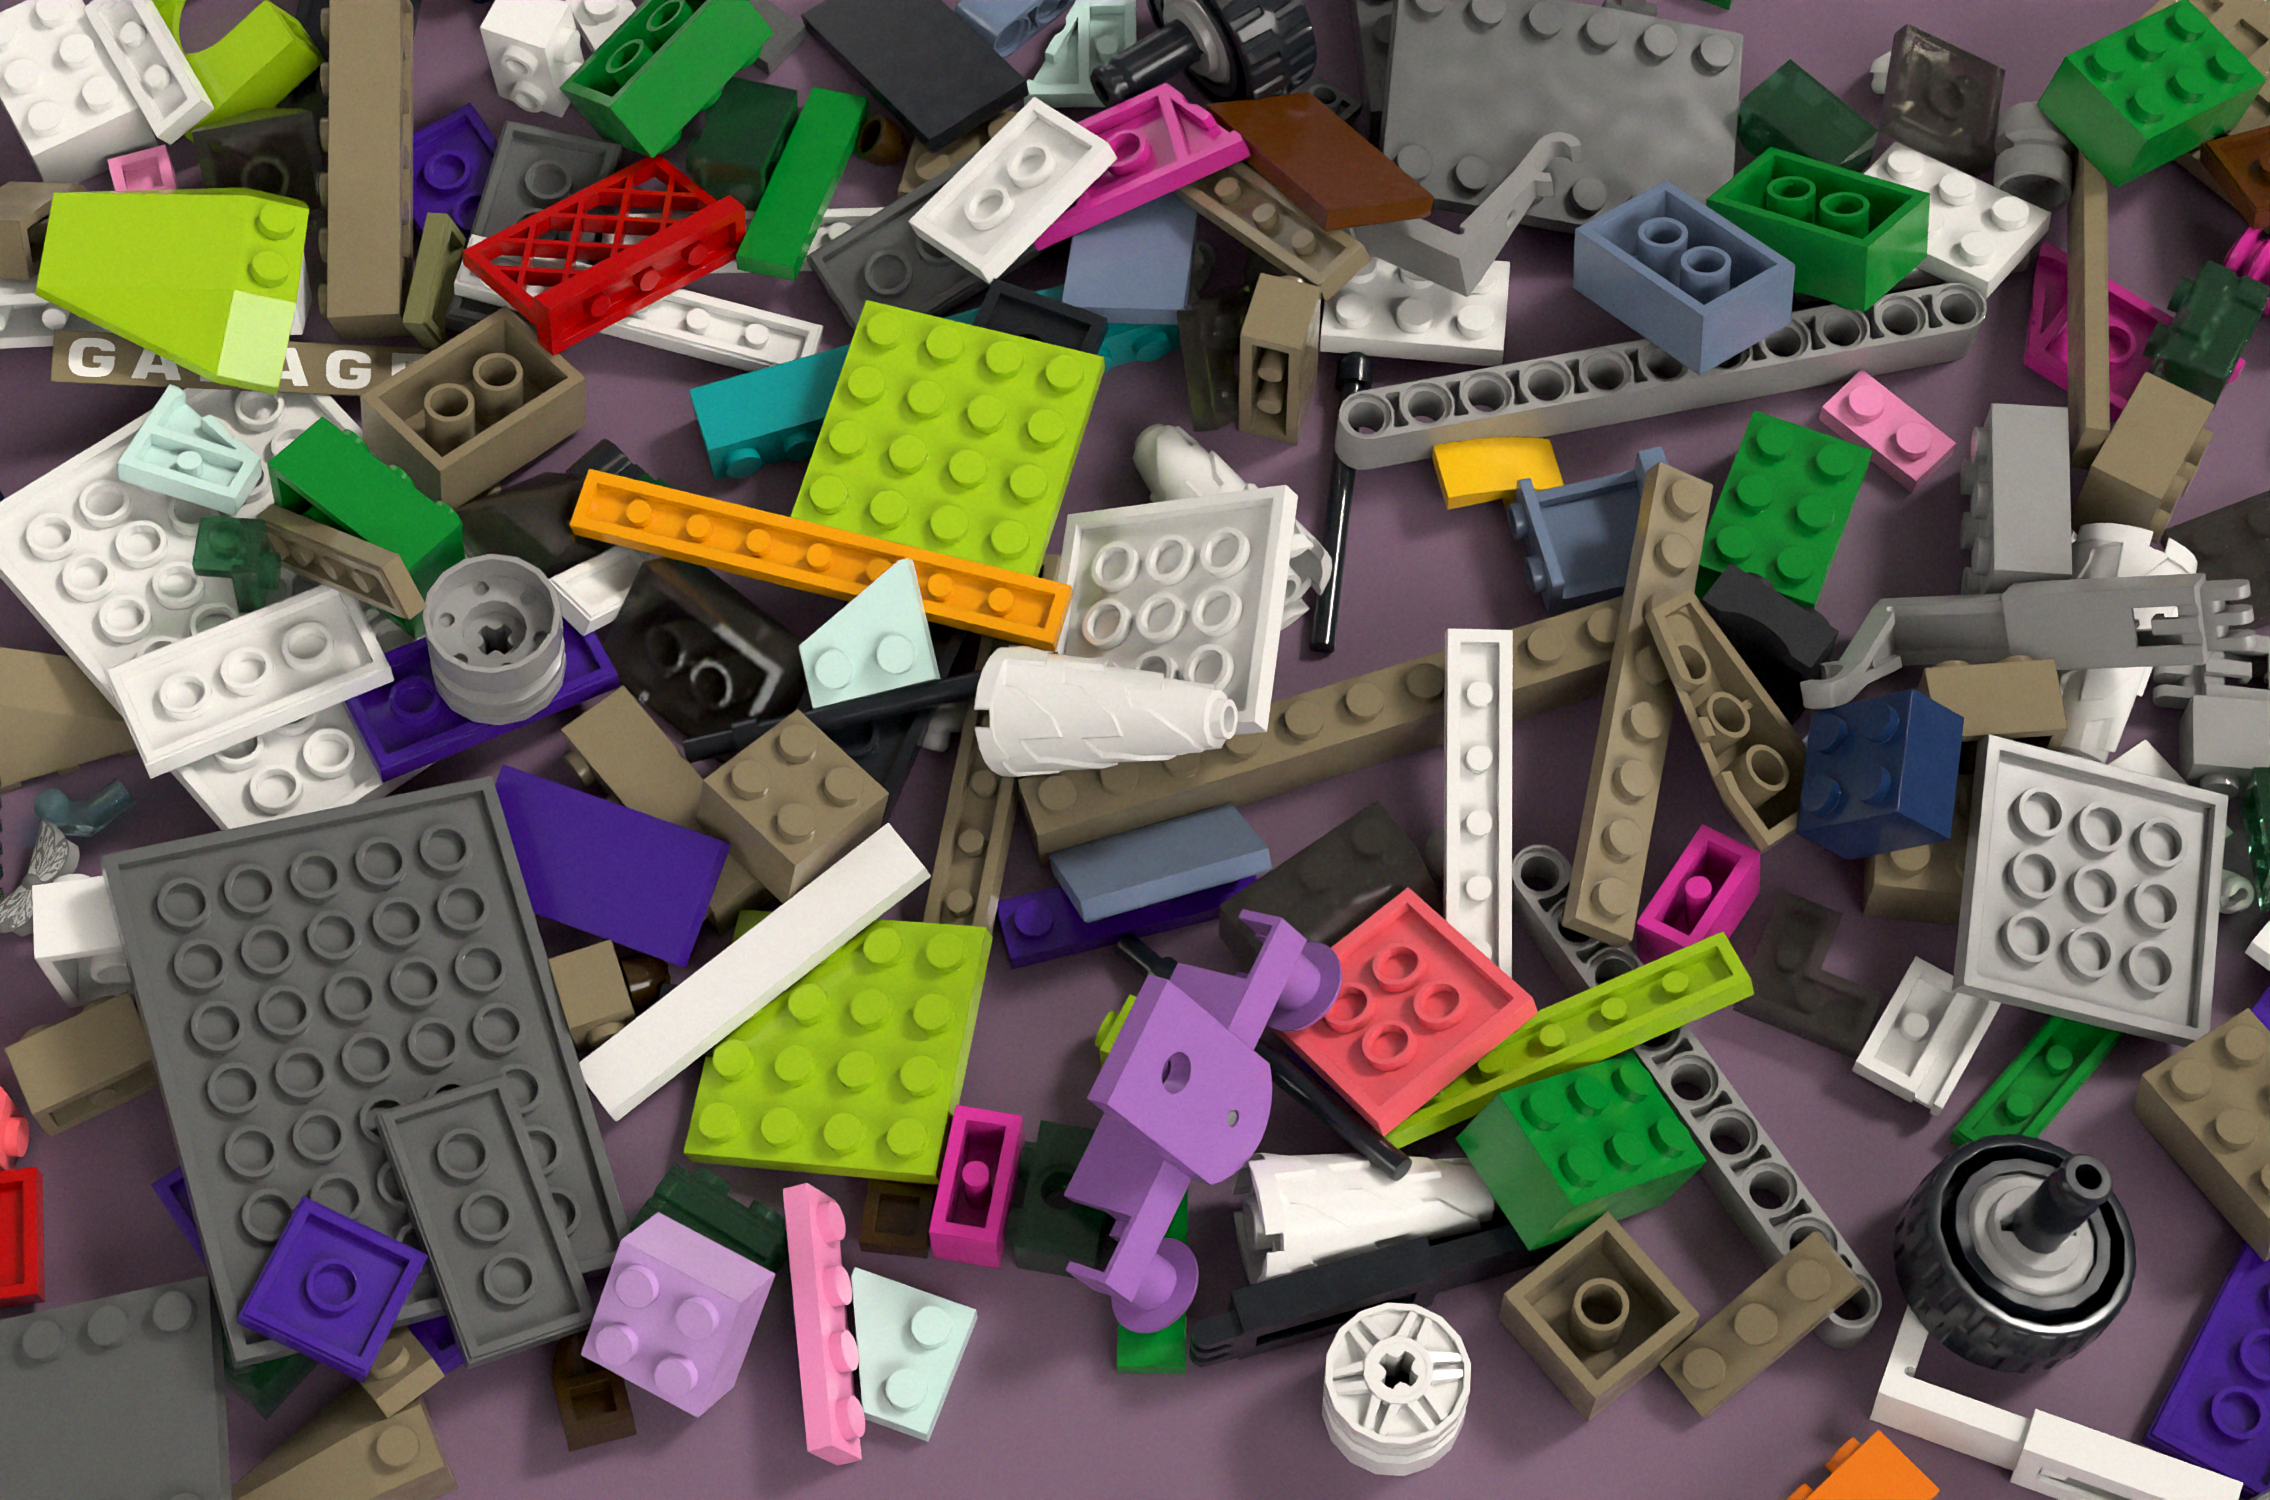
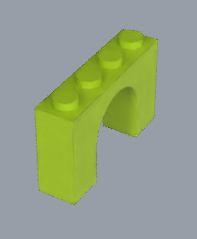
(252, 63)

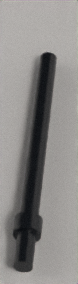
(1352, 375)
(837, 715)
(1290, 1077)

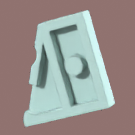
(1090, 39)
(190, 457)
(872, 642)
(906, 1351)

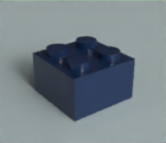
(1880, 775)

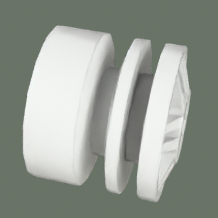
(1401, 1426)

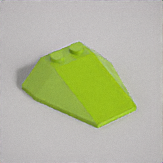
(183, 274)

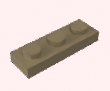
(1761, 1324)

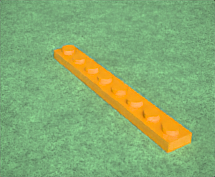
(816, 557)

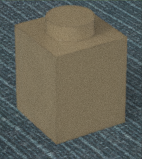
(592, 994)

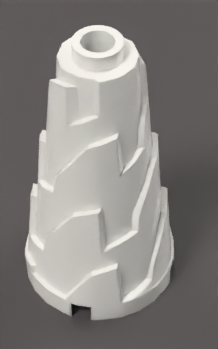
(1180, 468)
(2102, 699)
(1087, 715)
(1343, 1206)

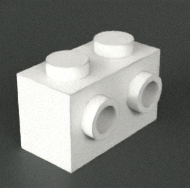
(532, 52)

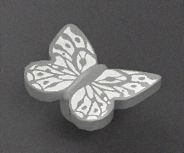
(50, 859)

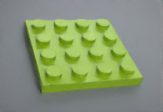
(950, 438)
(851, 1060)

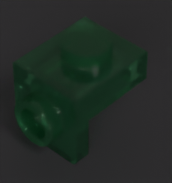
(241, 552)

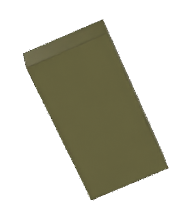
(434, 280)

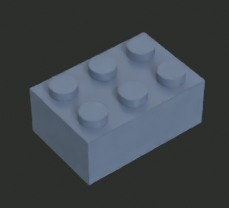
(1683, 276)

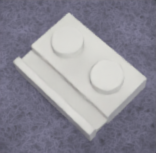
(1925, 1037)

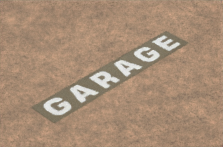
(306, 369)

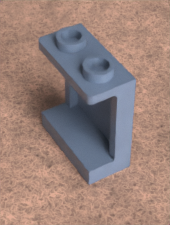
(1580, 534)

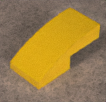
(1489, 468)

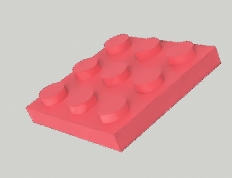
(1408, 1013)

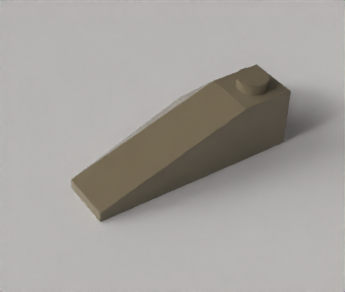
(53, 718)
(1737, 725)
(355, 1455)

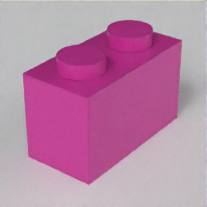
(1700, 896)
(977, 1186)

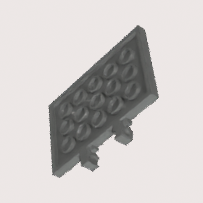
(1492, 77)
(116, 1399)

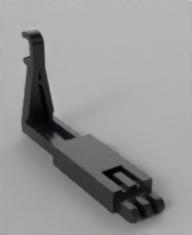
(1329, 1295)

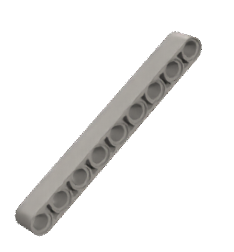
(1715, 1114)

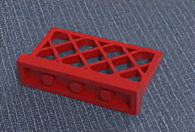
(628, 274)

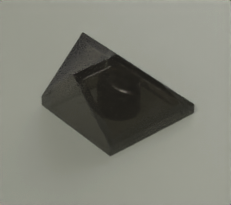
(267, 153)
(530, 524)

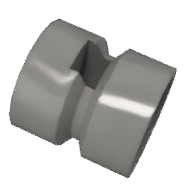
(2033, 157)

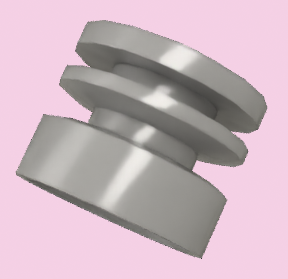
(495, 639)

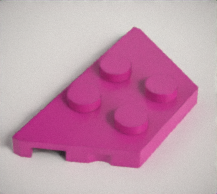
(1158, 149)
(2129, 330)

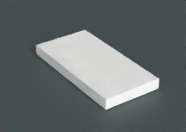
(247, 677)

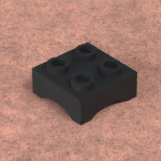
(1771, 635)

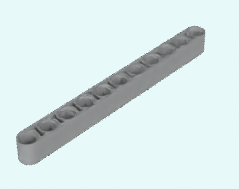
(1639, 394)

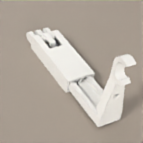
(2041, 1451)

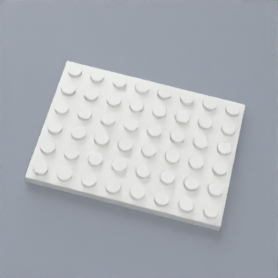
(117, 580)

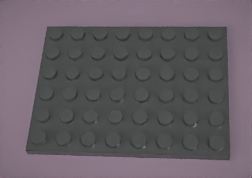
(337, 974)

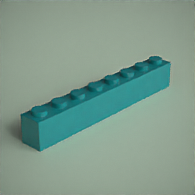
(782, 407)

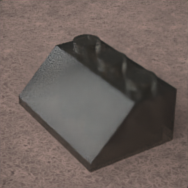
(702, 651)
(1332, 884)

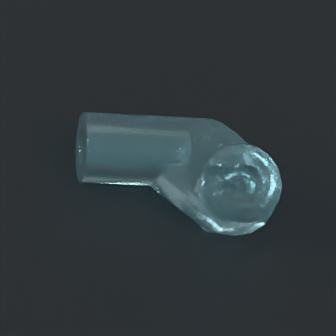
(80, 816)

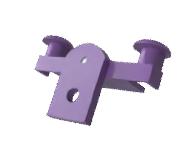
(1188, 1104)

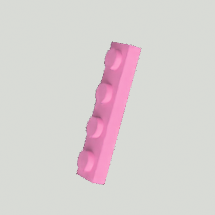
(824, 1343)

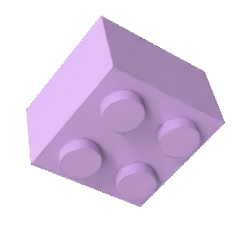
(677, 1314)

